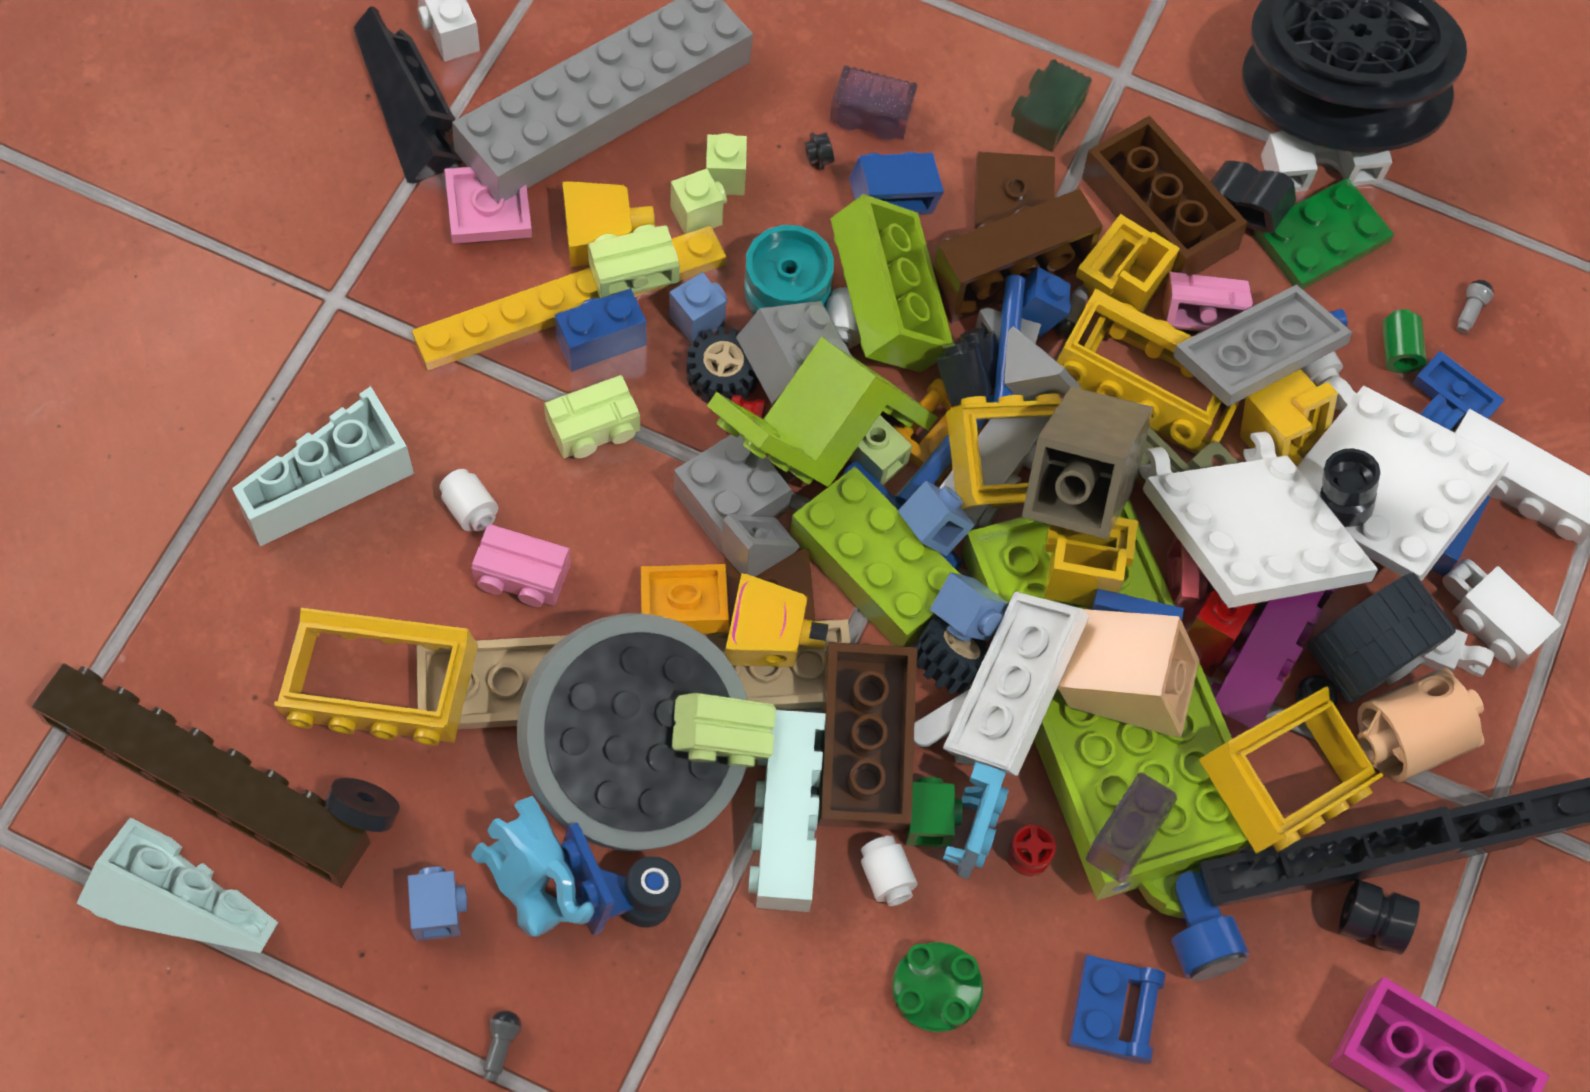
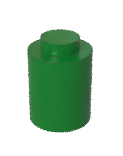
(1404, 341)

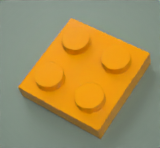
(688, 595)

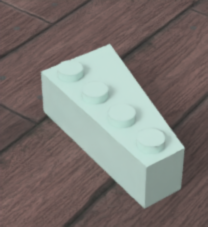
(325, 471)
(789, 814)

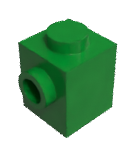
(933, 813)

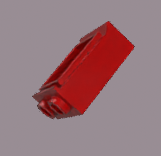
(1216, 630)

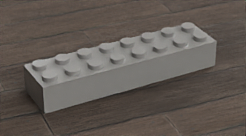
(600, 94)

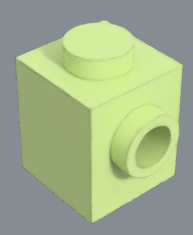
(727, 161)
(697, 201)
(882, 451)

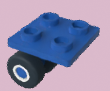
(641, 897)

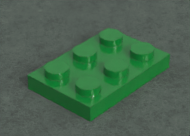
(1325, 234)

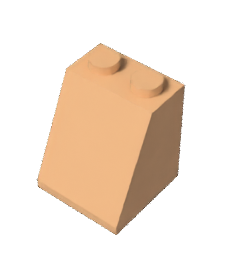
(1133, 670)

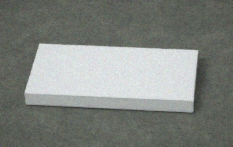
(1016, 682)

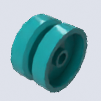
(787, 268)

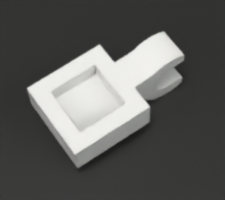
(1454, 653)

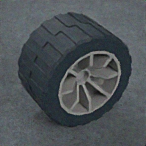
(1381, 638)

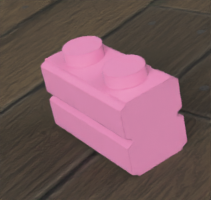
(1203, 301)
(520, 566)

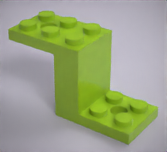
(820, 415)

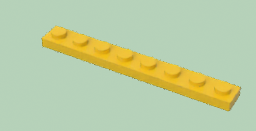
(536, 307)

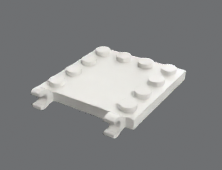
(1426, 480)
(1256, 526)

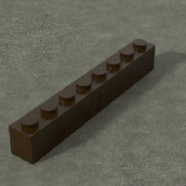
(201, 773)

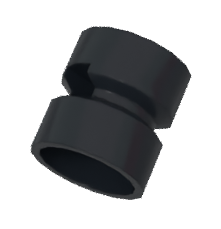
(1350, 485)
(1386, 919)

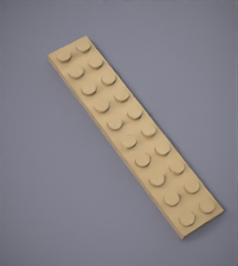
(506, 666)

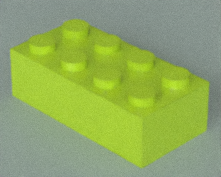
(891, 283)
(872, 556)

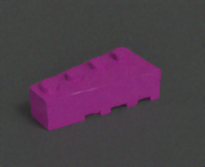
(1265, 658)

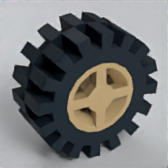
(709, 360)
(948, 657)

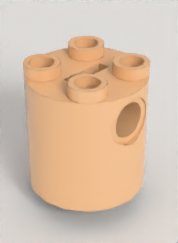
(1420, 725)

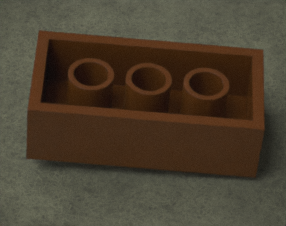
(1165, 193)
(1046, 236)
(867, 736)

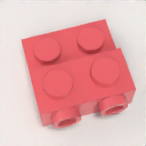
(1185, 582)

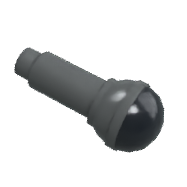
(504, 1029)

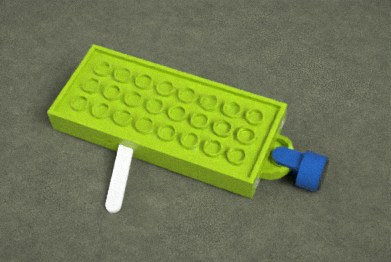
(1098, 758)

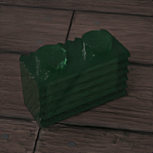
(1051, 104)

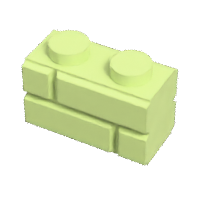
(633, 260)
(592, 417)
(723, 727)

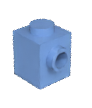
(697, 306)
(936, 517)
(969, 608)
(436, 903)

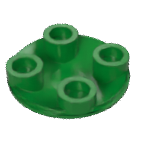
(937, 986)

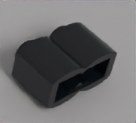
(1257, 195)
(969, 365)

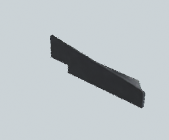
(408, 99)

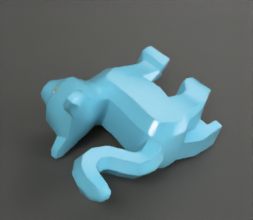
(524, 864)

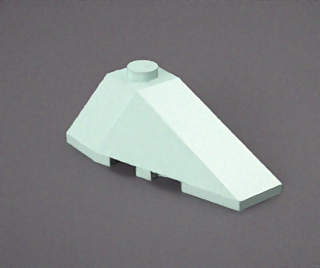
(155, 889)

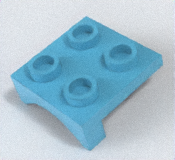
(988, 802)

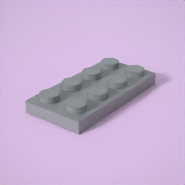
(1262, 345)

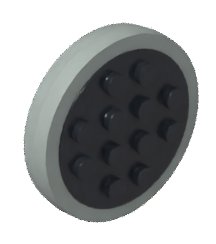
(602, 732)

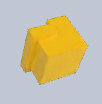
(1128, 264)
(1292, 413)
(1087, 562)

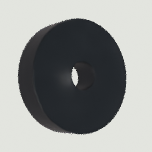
(362, 804)

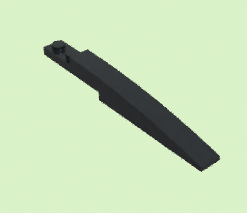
(1397, 844)

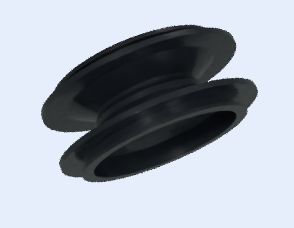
(1354, 70)

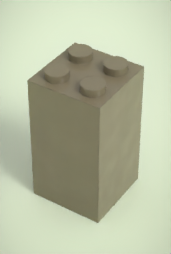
(1087, 462)

